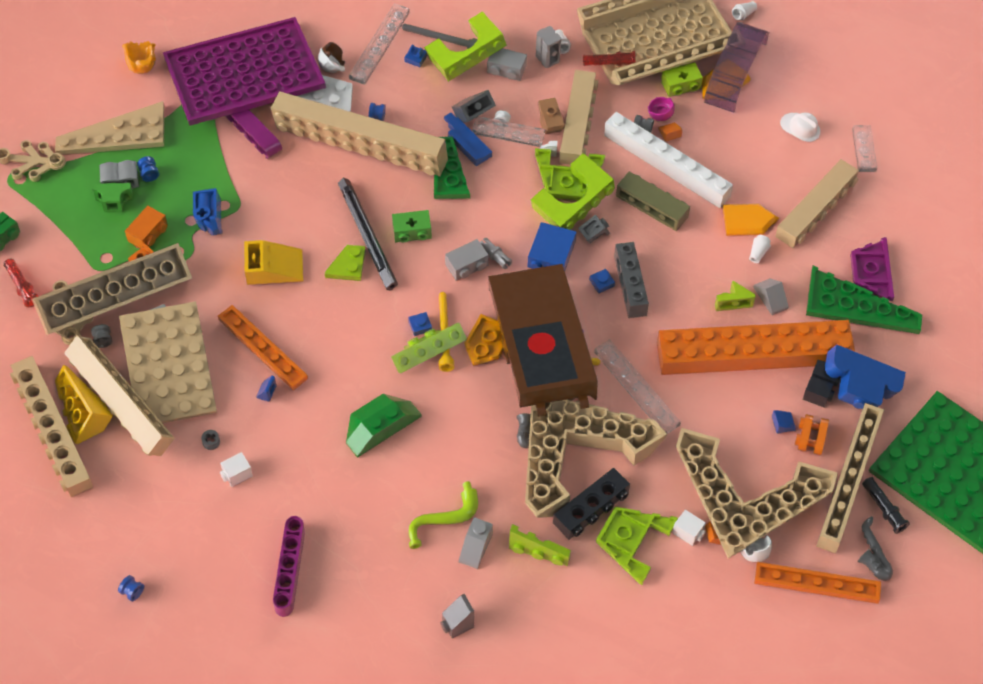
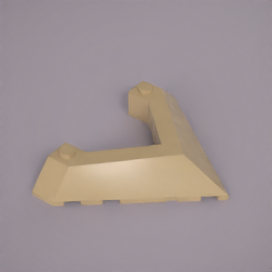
(582, 427)
(739, 522)

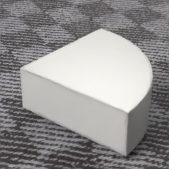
(551, 146)

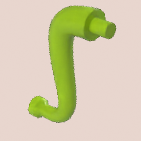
(469, 508)

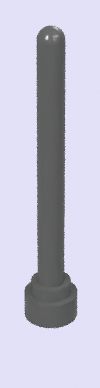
(444, 37)

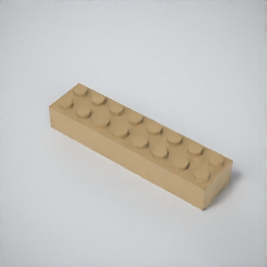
(111, 288)

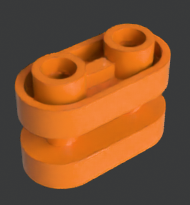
(802, 440)

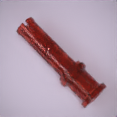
(610, 59)
(23, 288)

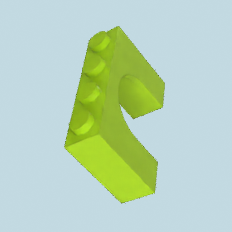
(455, 63)
(567, 214)

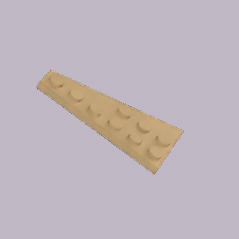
(128, 131)

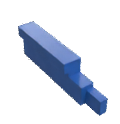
(467, 141)

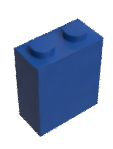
(551, 246)

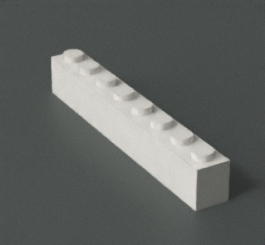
(668, 160)

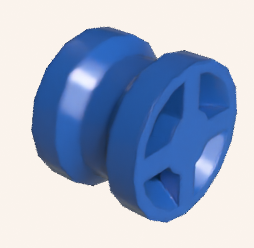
(377, 111)
(131, 588)

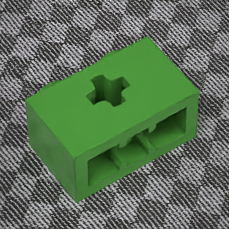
(411, 226)

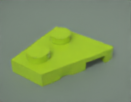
(347, 264)

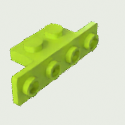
(428, 346)

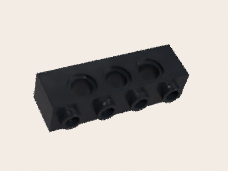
(610, 482)

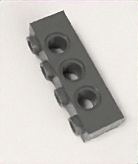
(631, 280)

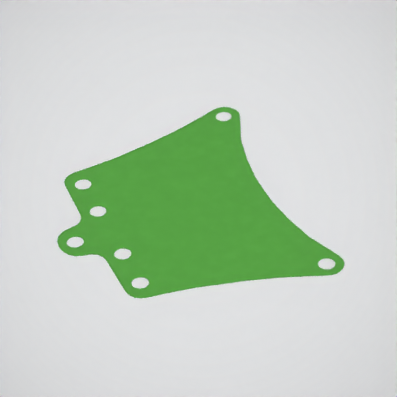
(185, 165)

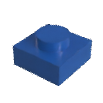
(602, 281)
(420, 323)

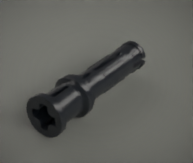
(889, 511)

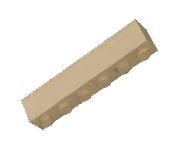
(578, 116)
(817, 203)

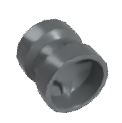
(646, 124)

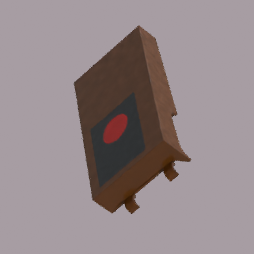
(543, 337)

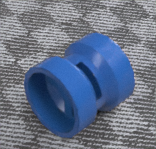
(148, 169)

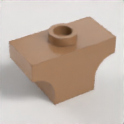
(550, 116)

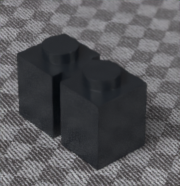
(820, 386)

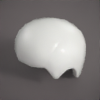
(758, 550)

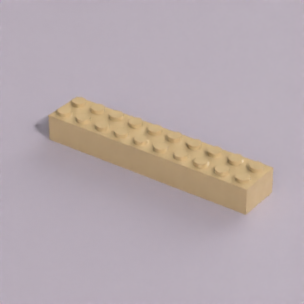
(360, 134)

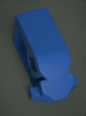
(207, 210)

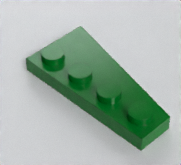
(452, 180)

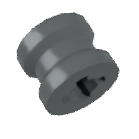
(101, 335)

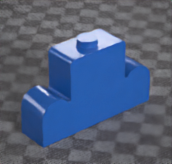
(862, 377)

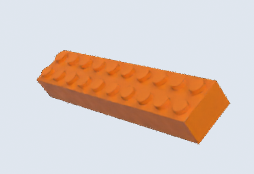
(750, 346)

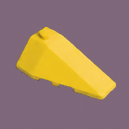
(83, 408)

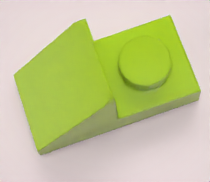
(737, 298)

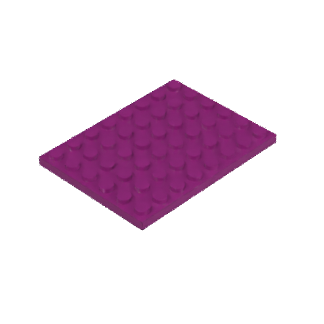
(243, 70)

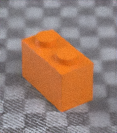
(146, 227)

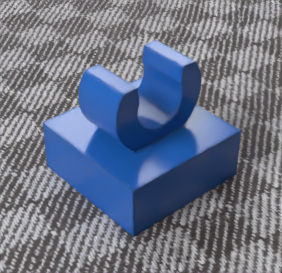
(415, 56)

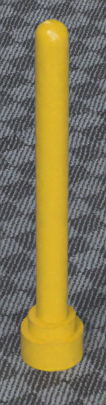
(446, 362)

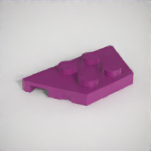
(872, 269)

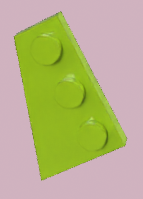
(531, 545)

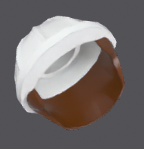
(331, 58)

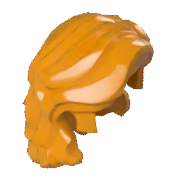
(139, 57)

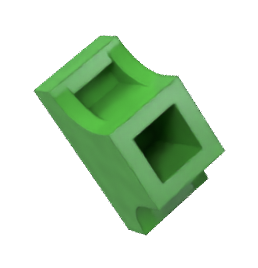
(113, 195)

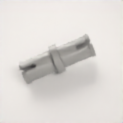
(495, 253)

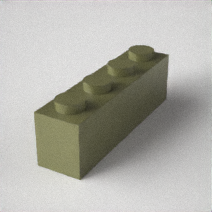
(652, 201)

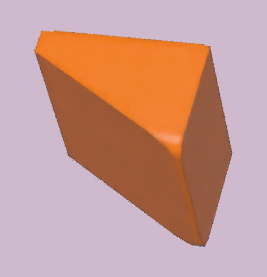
(670, 131)

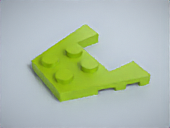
(559, 179)
(624, 534)

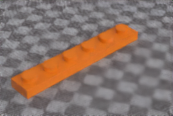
(262, 347)
(817, 582)

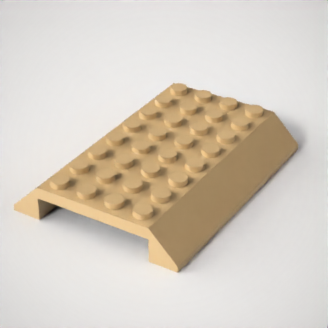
(657, 30)

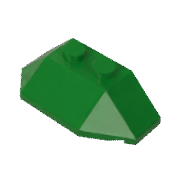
(378, 422)

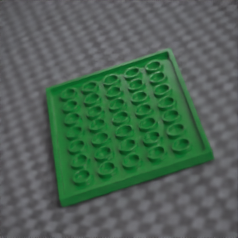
(940, 467)

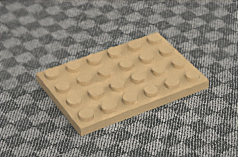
(169, 361)

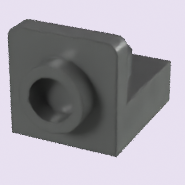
(594, 228)

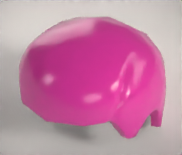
(661, 108)

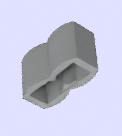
(119, 173)

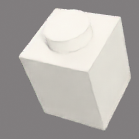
(236, 469)
(689, 528)

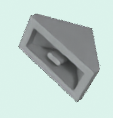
(772, 295)

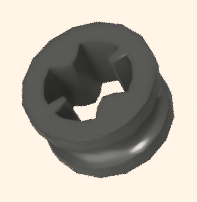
(213, 435)

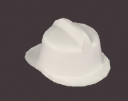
(801, 126)

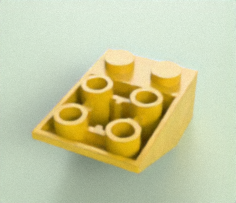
(272, 262)

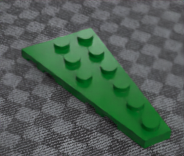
(847, 301)

